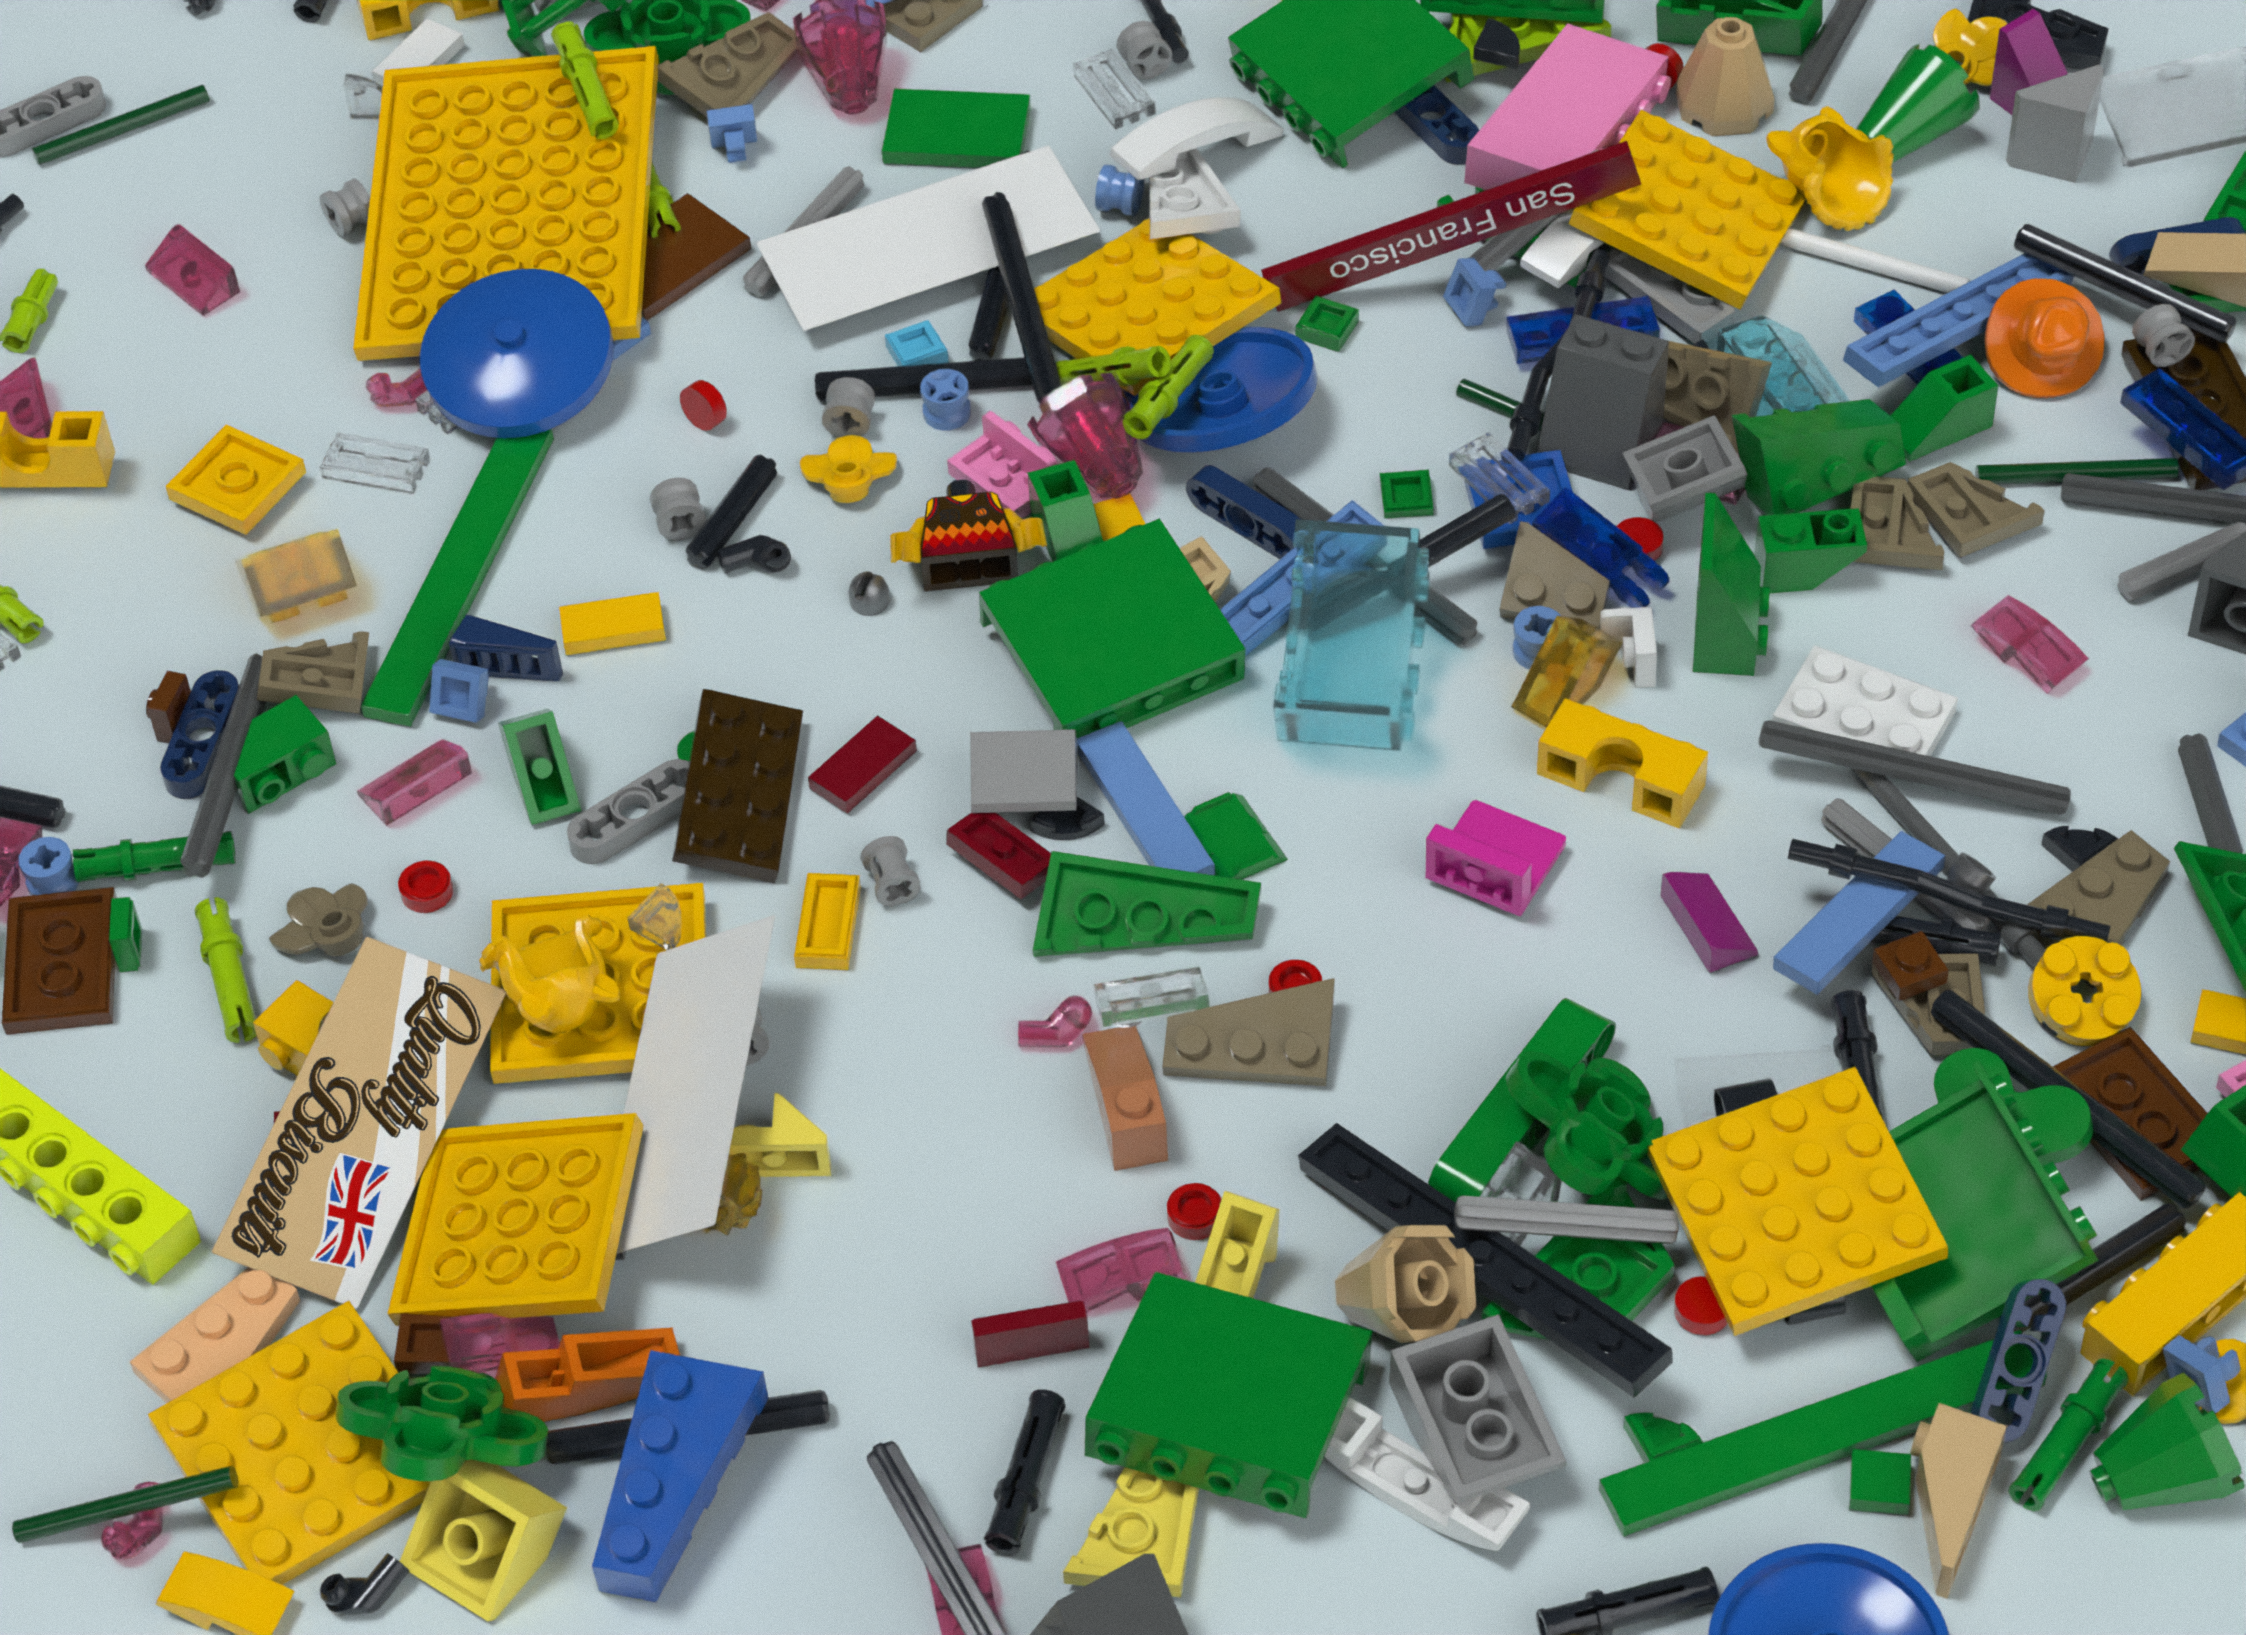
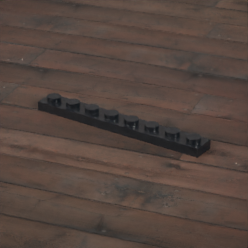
(1502, 1268)

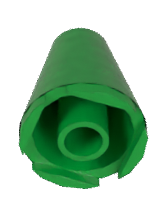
(1920, 101)

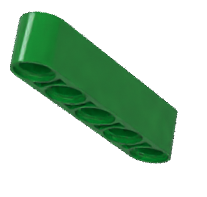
(1470, 1161)

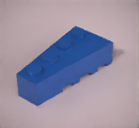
(677, 1448)

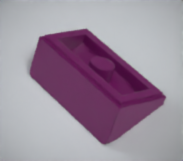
(1706, 919)

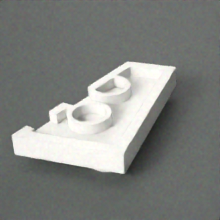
(1190, 200)

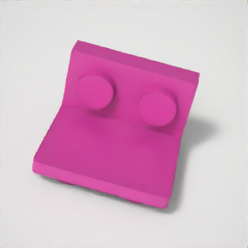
(1493, 856)

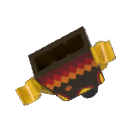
(966, 539)

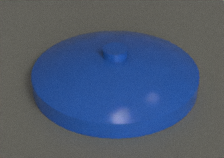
(516, 353)
(1242, 393)
(1825, 1593)

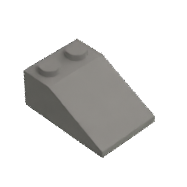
(1473, 1409)

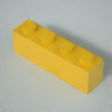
(2179, 1295)

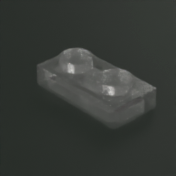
(1148, 997)

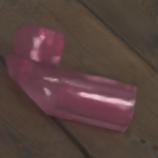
(403, 393)
(1060, 1027)
(130, 1539)

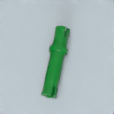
(141, 858)
(2081, 1415)

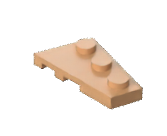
(217, 1334)

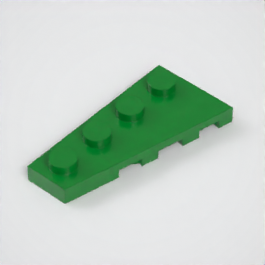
(1127, 905)

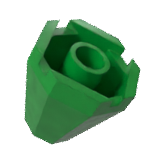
(2167, 1452)

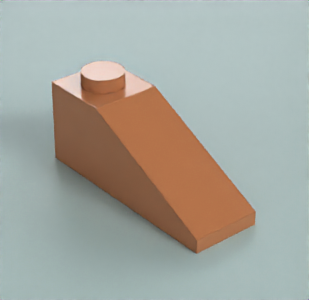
(1127, 1097)

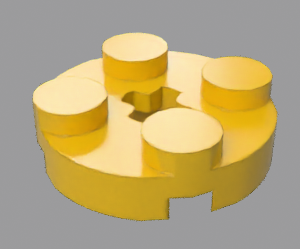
(2101, 964)

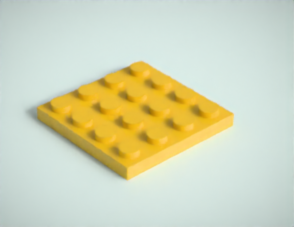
(1696, 213)
(1150, 296)
(612, 1033)
(1796, 1201)
(518, 1219)
(300, 1474)

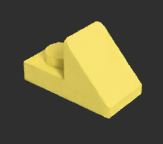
(787, 1148)
(1239, 1245)

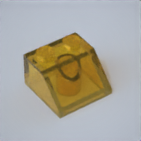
(296, 574)

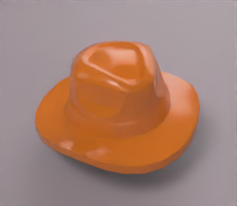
(2044, 338)

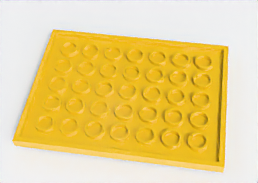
(499, 175)

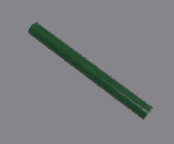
(120, 124)
(2056, 470)
(125, 1504)

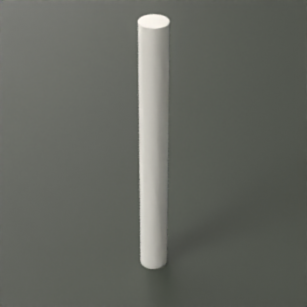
(1872, 261)

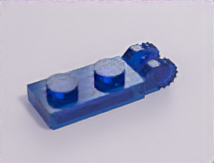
(1601, 546)

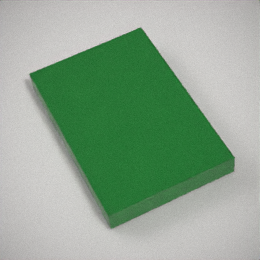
(955, 127)

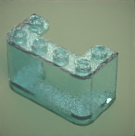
(1352, 636)

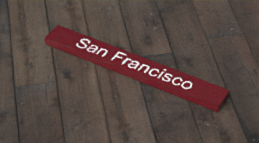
(1454, 225)

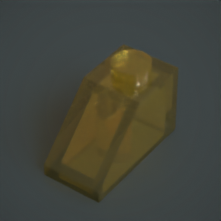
(1567, 666)

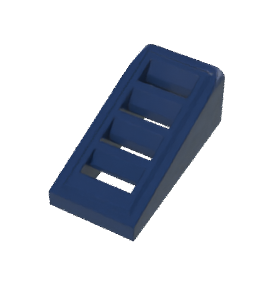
(505, 650)

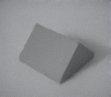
(2055, 124)
(1684, 466)
(1023, 771)

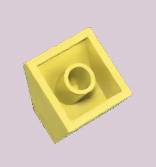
(481, 1536)

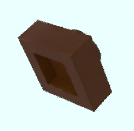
(167, 704)
(1910, 966)
(419, 1344)

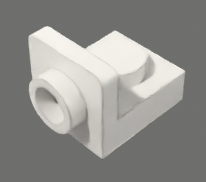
(1637, 633)

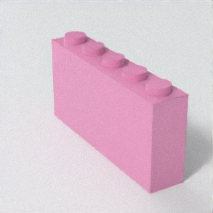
(1567, 106)

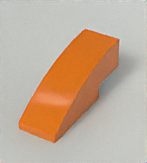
(581, 1374)

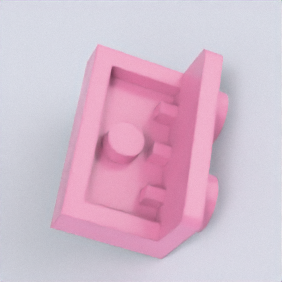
(1001, 463)

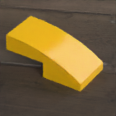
(225, 1595)

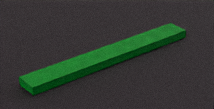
(455, 578)
(1800, 1439)

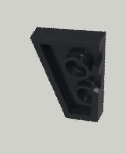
(2075, 38)

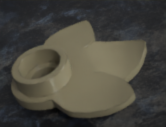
(323, 921)

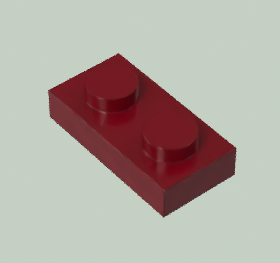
(1000, 851)

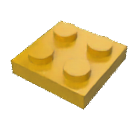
(236, 479)

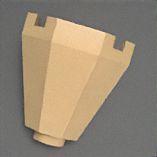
(1725, 80)
(1409, 1284)

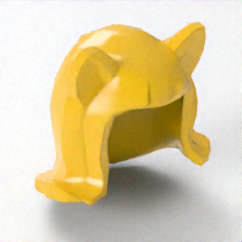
(1836, 169)
(554, 979)

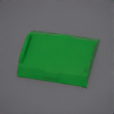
(1234, 836)

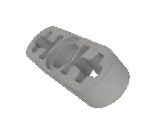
(51, 100)
(622, 830)

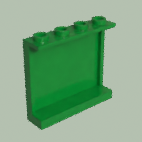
(1345, 63)
(1115, 631)
(1993, 1210)
(1226, 1393)

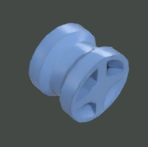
(1118, 191)
(945, 399)
(1530, 632)
(47, 866)

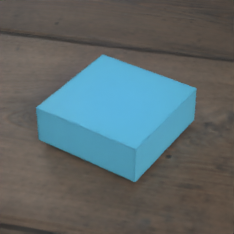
(916, 345)

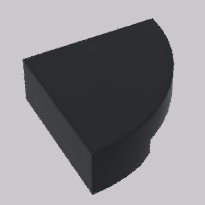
(1497, 45)
(1068, 824)
(2075, 845)

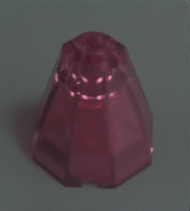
(843, 50)
(1086, 425)

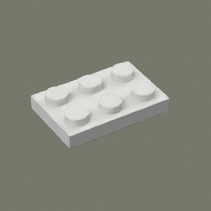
(1865, 704)

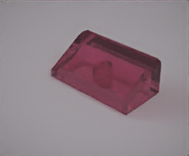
(193, 271)
(26, 400)
(416, 780)

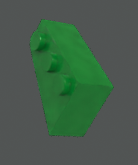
(1777, 24)
(1815, 453)

